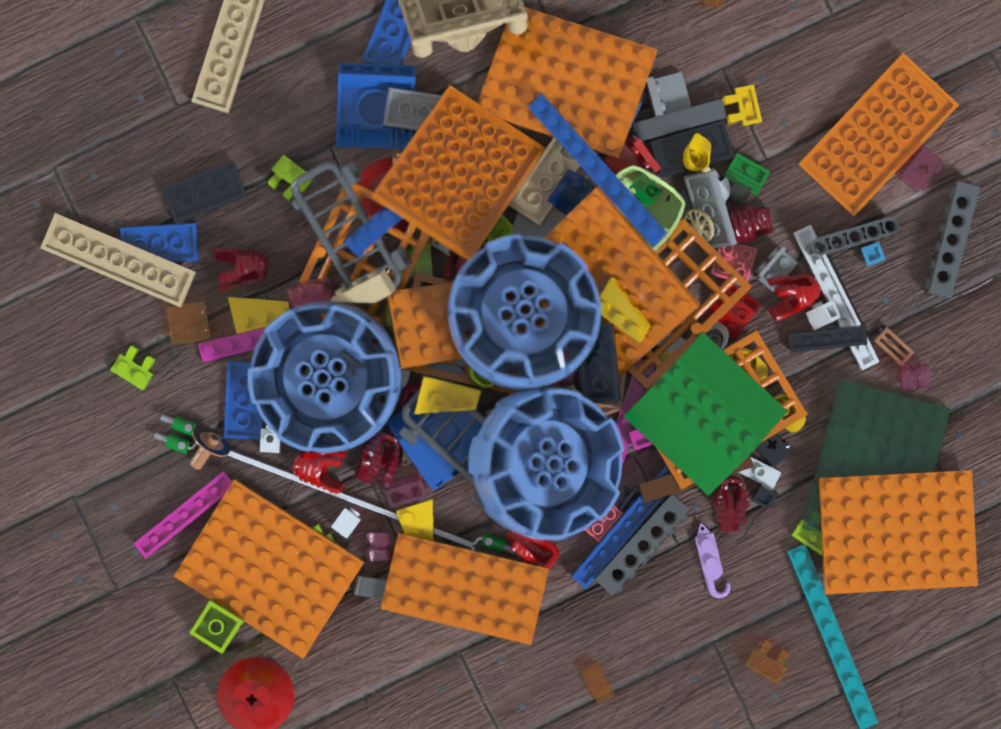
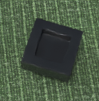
(764, 496)

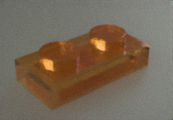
(597, 682)

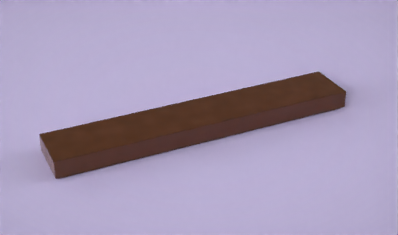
(668, 485)

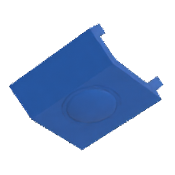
(363, 105)
(428, 461)

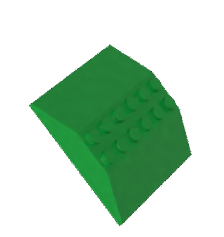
(705, 414)

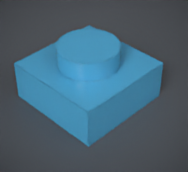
(872, 254)

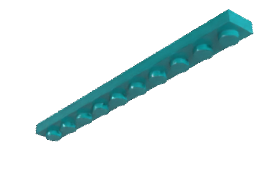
(832, 637)

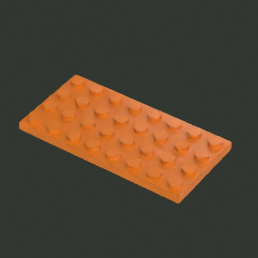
(878, 134)
(423, 328)
(465, 588)

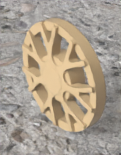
(699, 224)

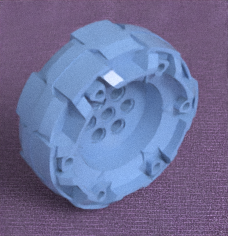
(494, 344)
(279, 383)
(508, 481)

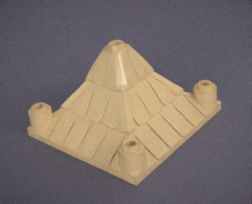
(459, 21)

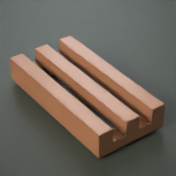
(899, 341)

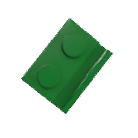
(747, 173)
(646, 190)

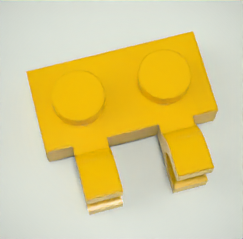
(747, 104)

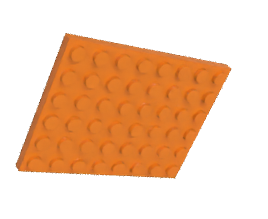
(580, 70)
(459, 173)
(617, 250)
(898, 532)
(269, 568)

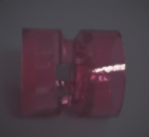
(914, 376)
(378, 546)

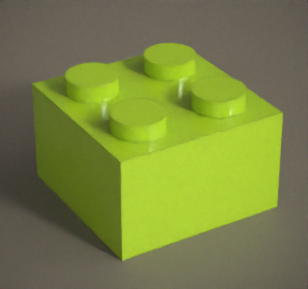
(217, 626)

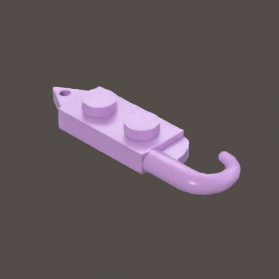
(710, 560)

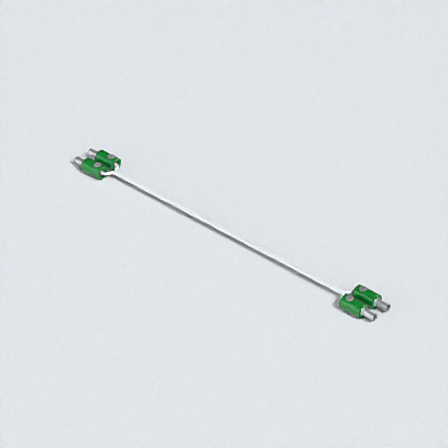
(183, 445)

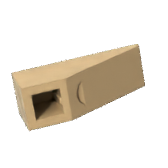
(369, 290)

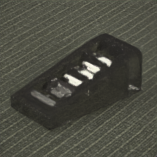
(738, 194)

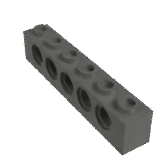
(969, 194)
(644, 533)

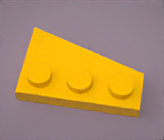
(621, 312)
(255, 313)
(444, 396)
(418, 519)

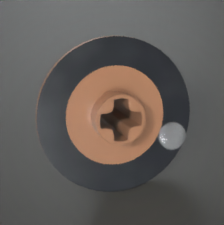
(210, 443)

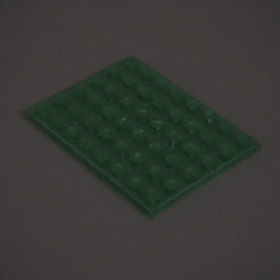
(876, 436)

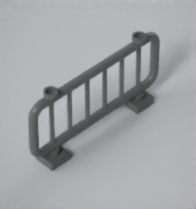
(346, 177)
(414, 429)

